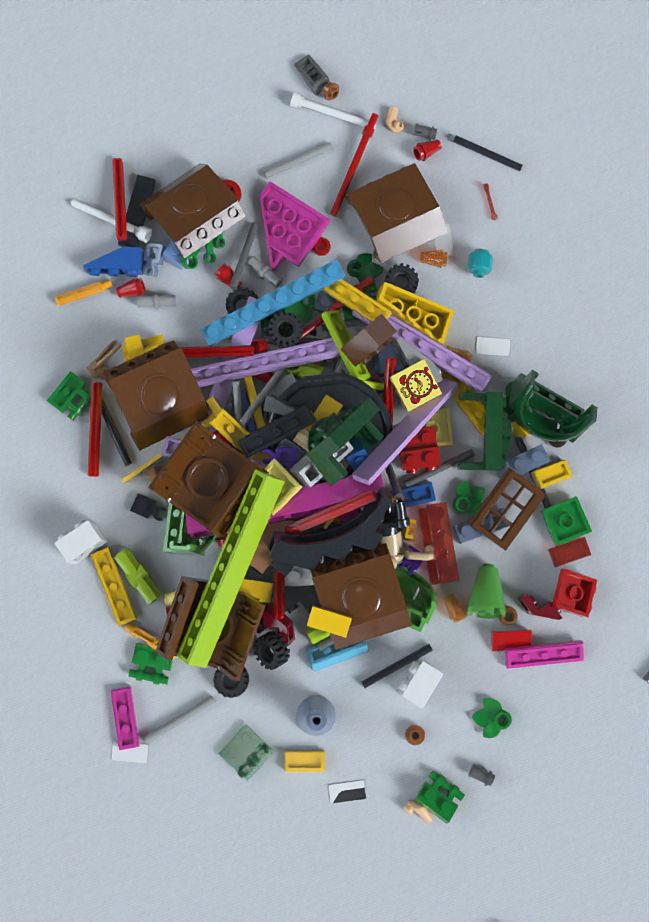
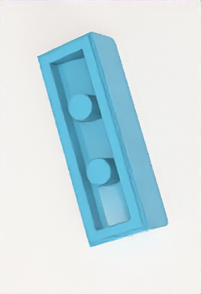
(331, 656)

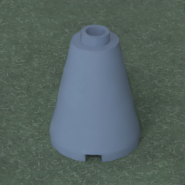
(315, 707)

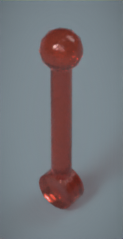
(494, 216)

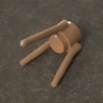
(97, 367)

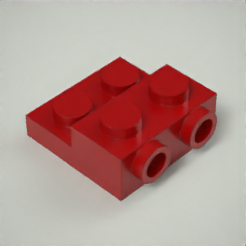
(421, 451)
(574, 593)

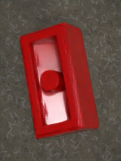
(506, 639)

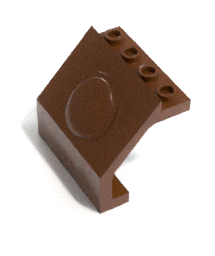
(194, 208)
(398, 212)
(157, 394)
(205, 479)
(365, 590)
(236, 636)

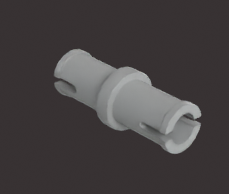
(264, 272)
(156, 301)

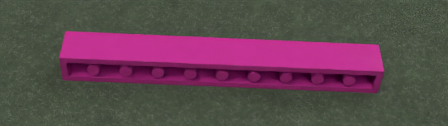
(304, 502)

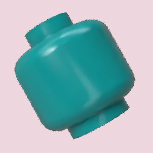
(480, 263)

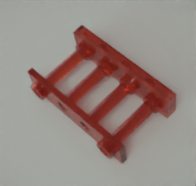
(437, 532)

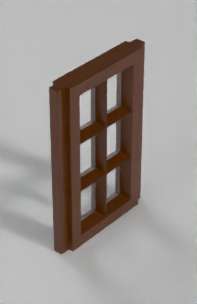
(521, 519)

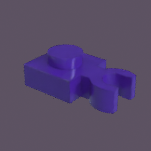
(285, 456)
(411, 565)

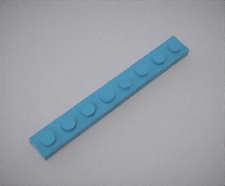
(273, 302)

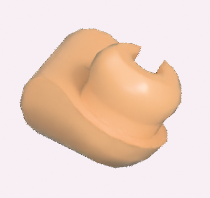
(392, 122)
(418, 808)

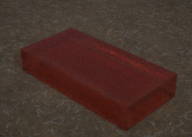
(569, 552)

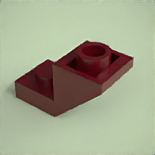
(545, 610)
(285, 625)

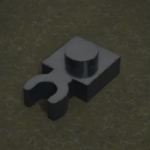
(145, 506)

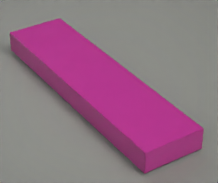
(544, 654)

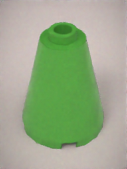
(487, 594)

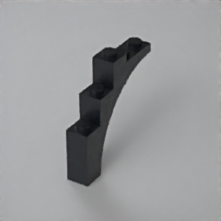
(308, 549)
(292, 595)

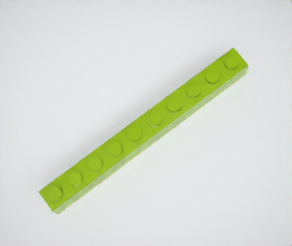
(230, 569)

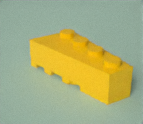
(416, 311)

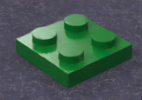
(566, 521)

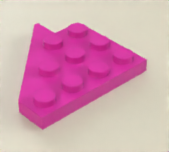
(289, 226)

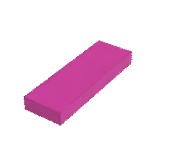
(125, 718)

